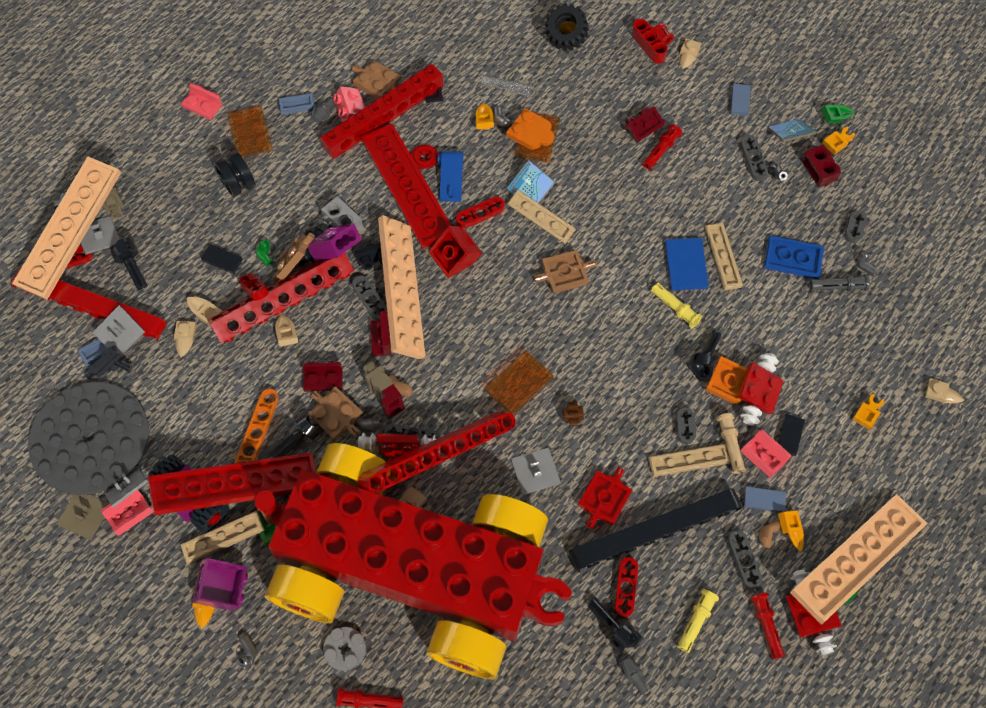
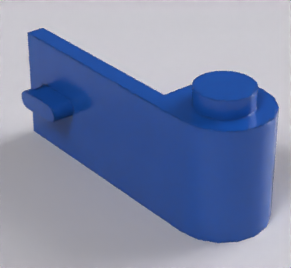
(451, 175)

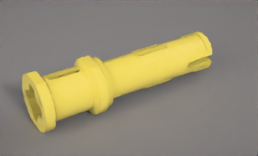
(682, 310)
(701, 612)

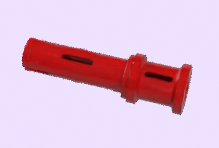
(666, 141)
(766, 615)
(359, 699)

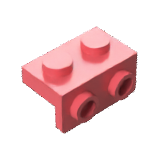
(348, 102)
(766, 453)
(127, 512)

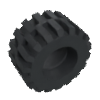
(563, 14)

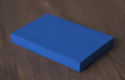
(794, 257)
(686, 264)

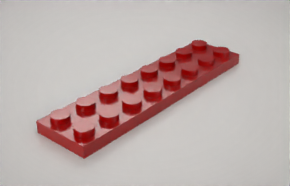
(406, 184)
(226, 483)

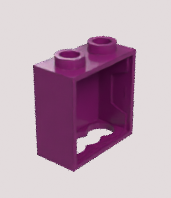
(334, 242)
(220, 584)

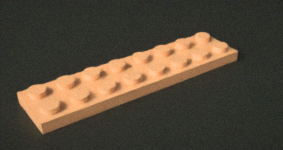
(67, 228)
(401, 288)
(858, 559)

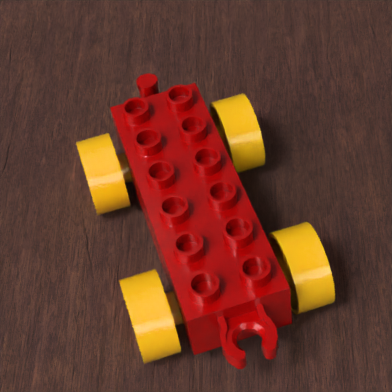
(452, 569)

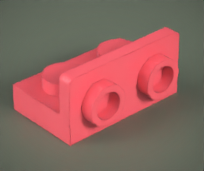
(202, 101)

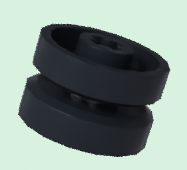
(234, 174)

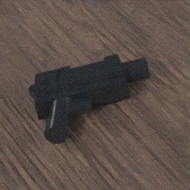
(109, 359)

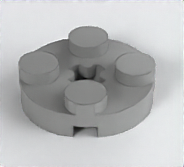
(338, 638)

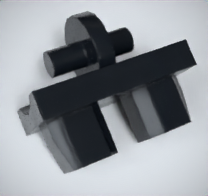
(368, 254)

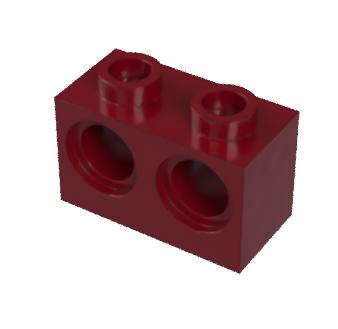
(821, 165)

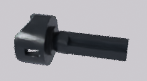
(122, 254)
(702, 363)
(305, 429)
(622, 636)

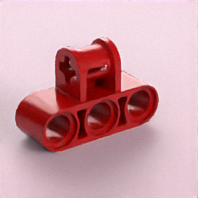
(652, 39)

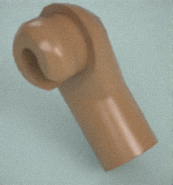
(404, 388)
(767, 531)

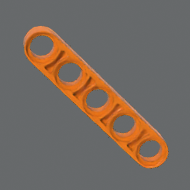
(255, 423)

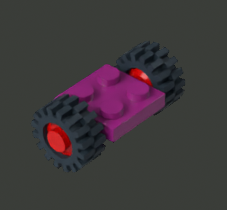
(203, 518)

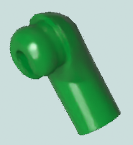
(262, 252)

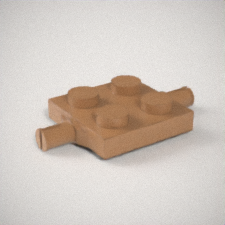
(375, 79)
(290, 258)
(565, 271)
(335, 413)

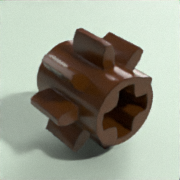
(573, 413)

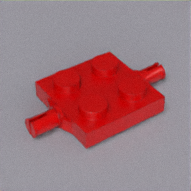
(605, 497)

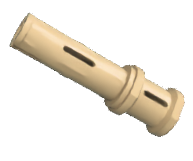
(729, 434)

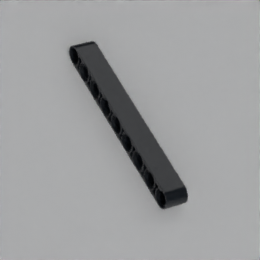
(654, 529)

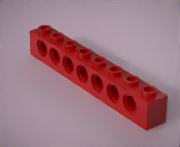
(382, 111)
(304, 276)

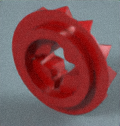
(425, 150)

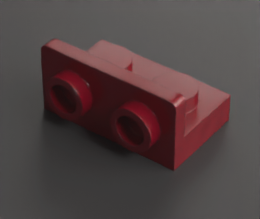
(644, 124)
(380, 335)
(322, 376)

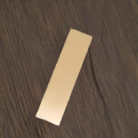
(541, 216)
(723, 256)
(689, 460)
(222, 537)

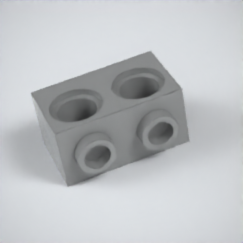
(344, 216)

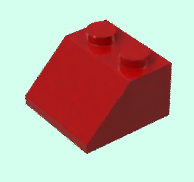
(454, 251)

